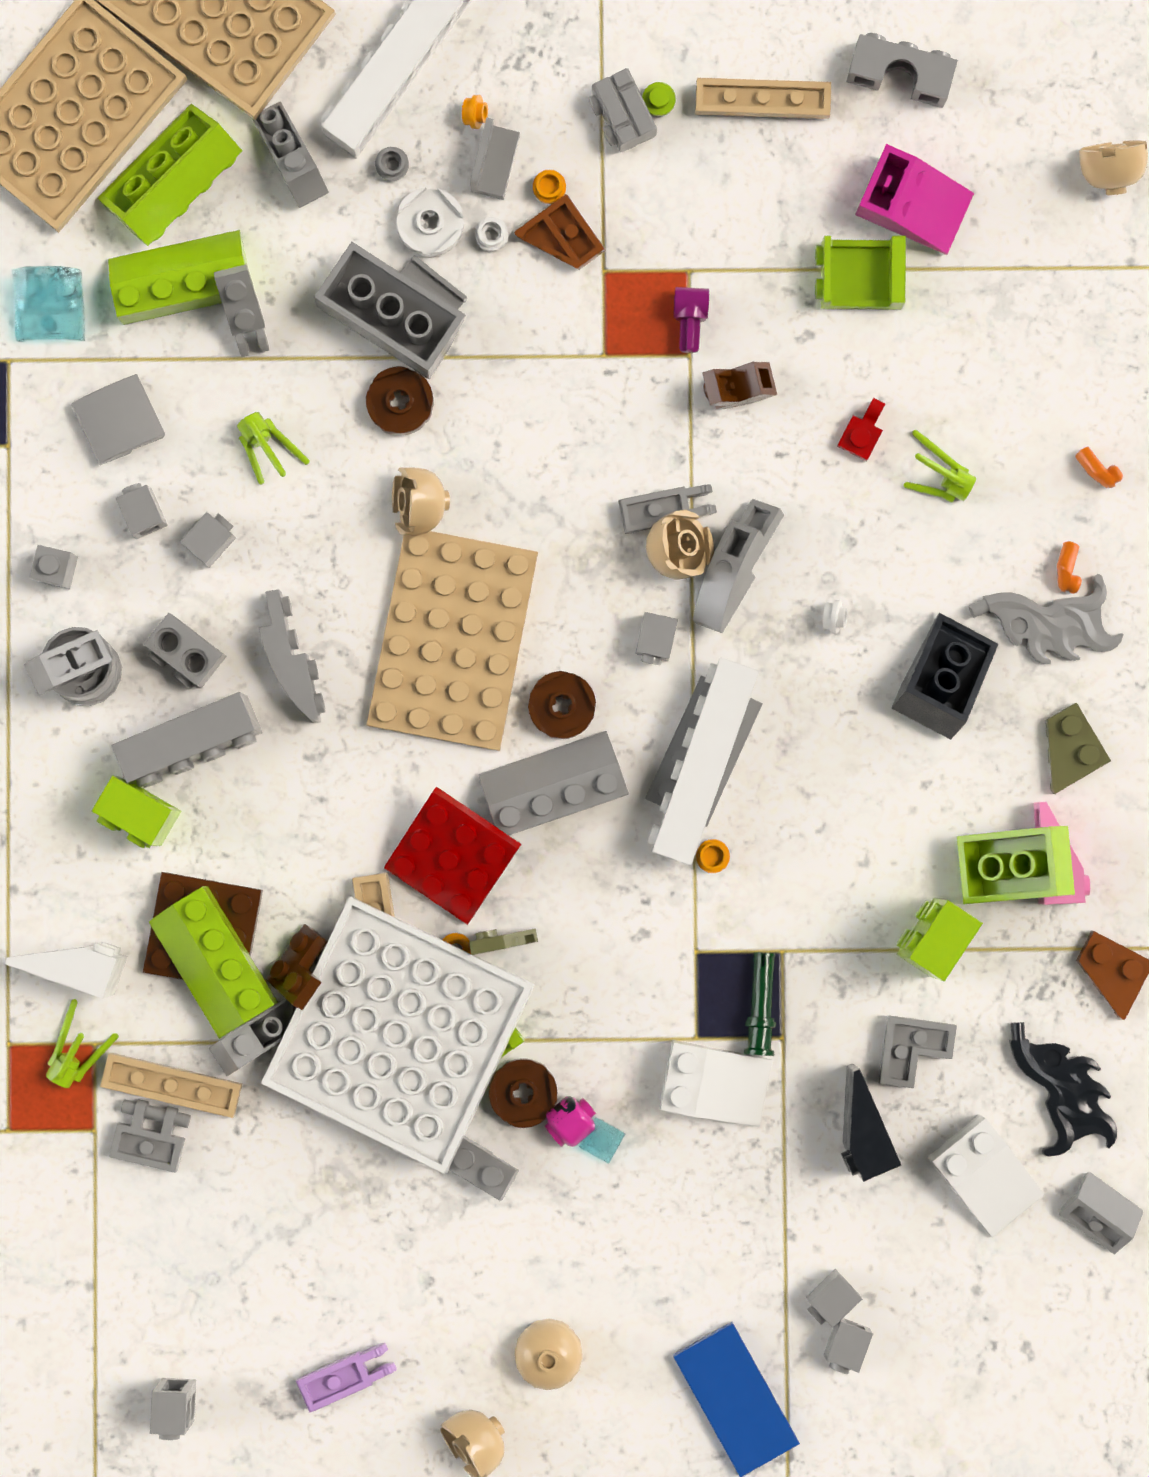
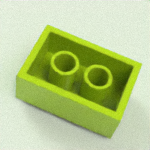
(1015, 864)
(938, 938)

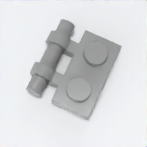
(149, 1146)

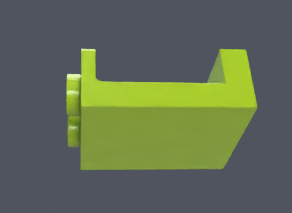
(861, 273)

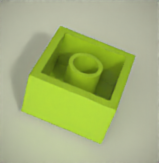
(136, 812)

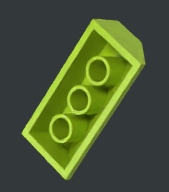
(170, 174)
(172, 277)
(213, 961)

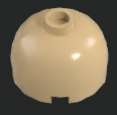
(1114, 165)
(419, 499)
(679, 545)
(548, 1354)
(475, 1441)

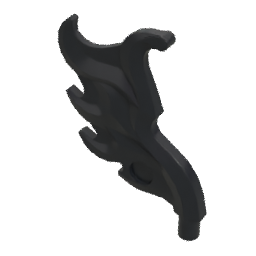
(1070, 1089)

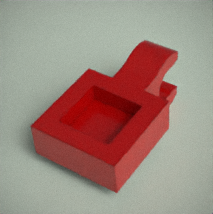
(861, 434)

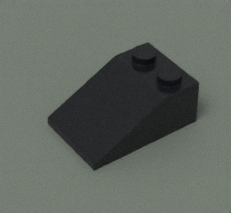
(945, 677)
(864, 1134)

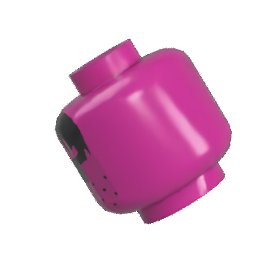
(570, 1121)

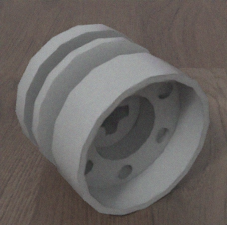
(95, 686)

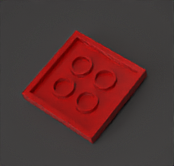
(452, 855)

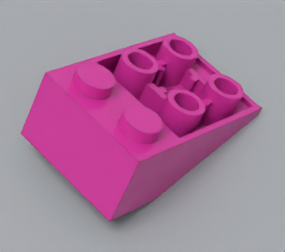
(914, 200)

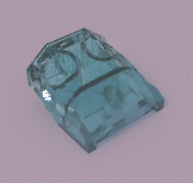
(48, 303)

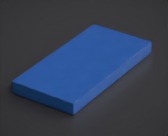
(736, 1399)

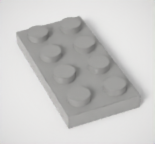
(663, 782)

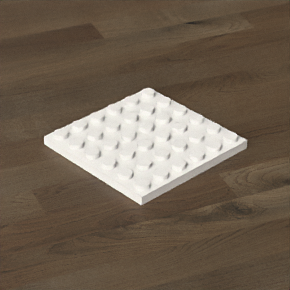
(398, 1035)

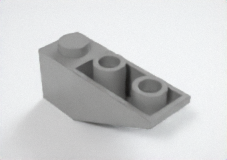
(290, 155)
(253, 1037)

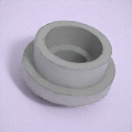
(392, 153)

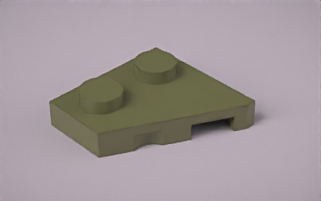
(1072, 748)
(490, 941)

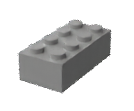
(187, 739)

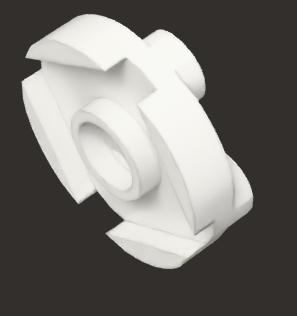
(431, 202)

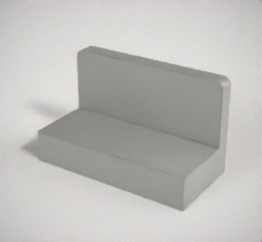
(494, 160)
(1102, 1213)

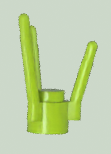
(256, 432)
(956, 479)
(64, 1066)

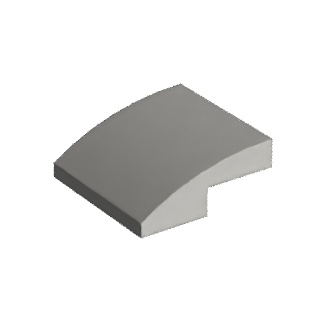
(118, 419)

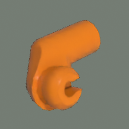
(1096, 470)
(1065, 568)

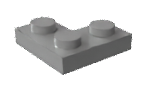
(905, 1041)

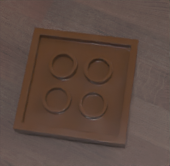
(238, 903)

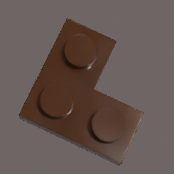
(292, 974)

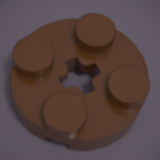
(410, 384)
(569, 687)
(507, 1081)

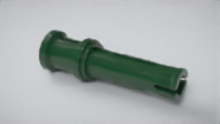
(760, 1022)

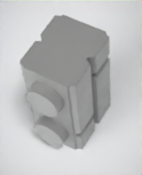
(622, 110)

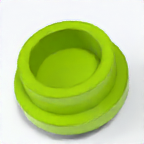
(659, 99)

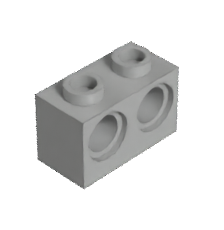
(188, 645)
(68, 662)
(172, 1407)

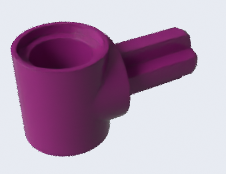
(690, 309)

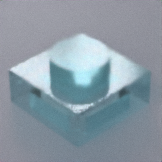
(603, 1140)

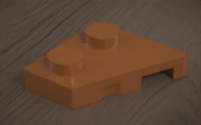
(563, 234)
(1114, 971)

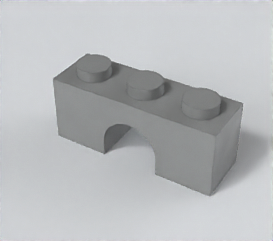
(930, 71)

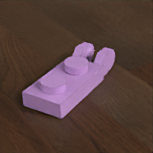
(342, 1378)

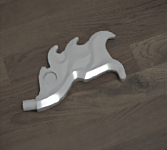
(1052, 628)

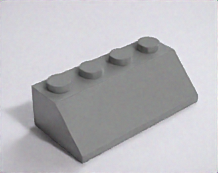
(389, 310)
(553, 784)

